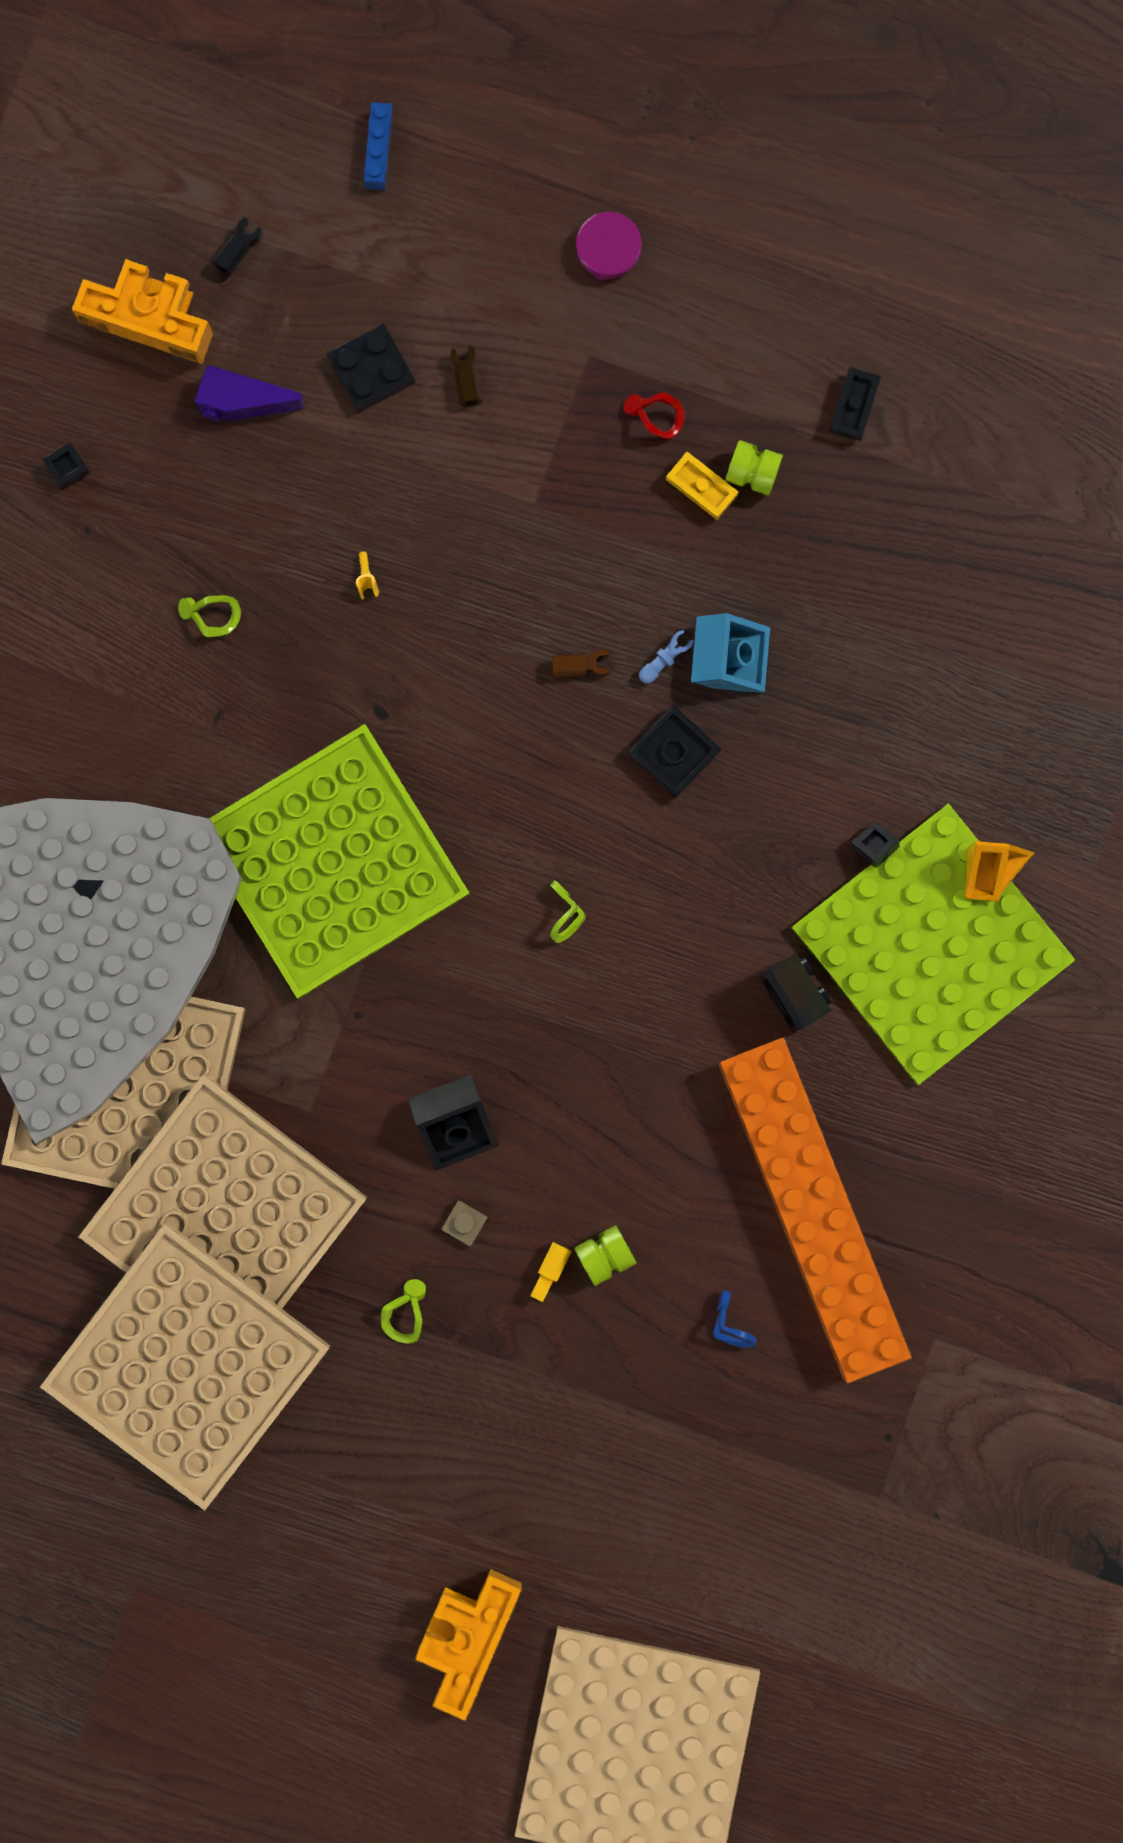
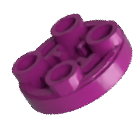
(608, 245)

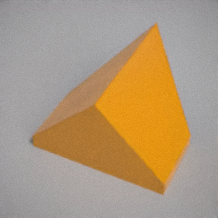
(992, 868)

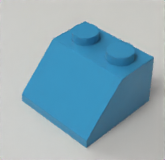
(730, 653)

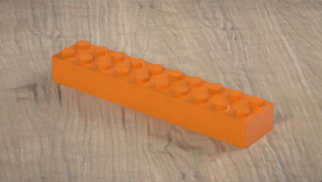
(814, 1210)

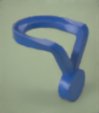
(750, 1341)

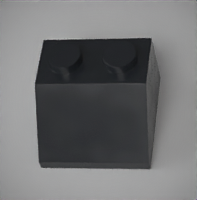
(795, 992)
(453, 1122)

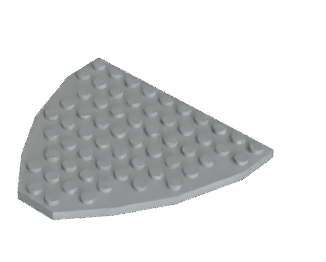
(107, 975)

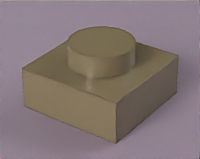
(464, 1223)

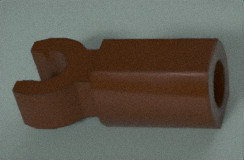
(579, 664)

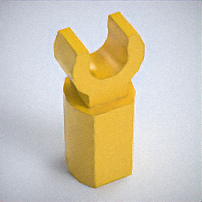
(550, 1270)

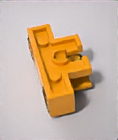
(145, 312)
(465, 1638)

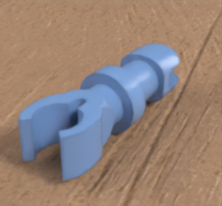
(663, 659)

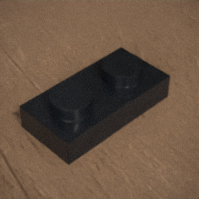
(855, 404)

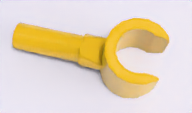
(366, 580)

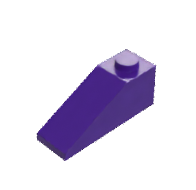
(241, 397)

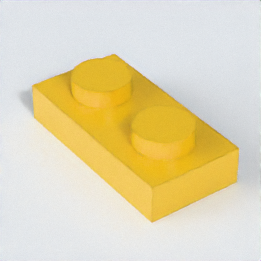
(702, 485)

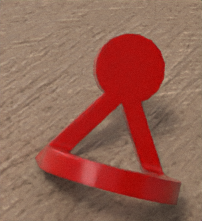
(635, 406)

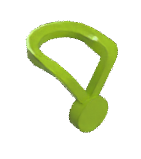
(188, 610)
(574, 908)
(413, 1291)

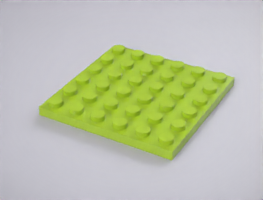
(335, 861)
(924, 958)

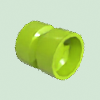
(754, 467)
(605, 1255)

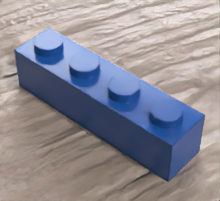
(378, 146)

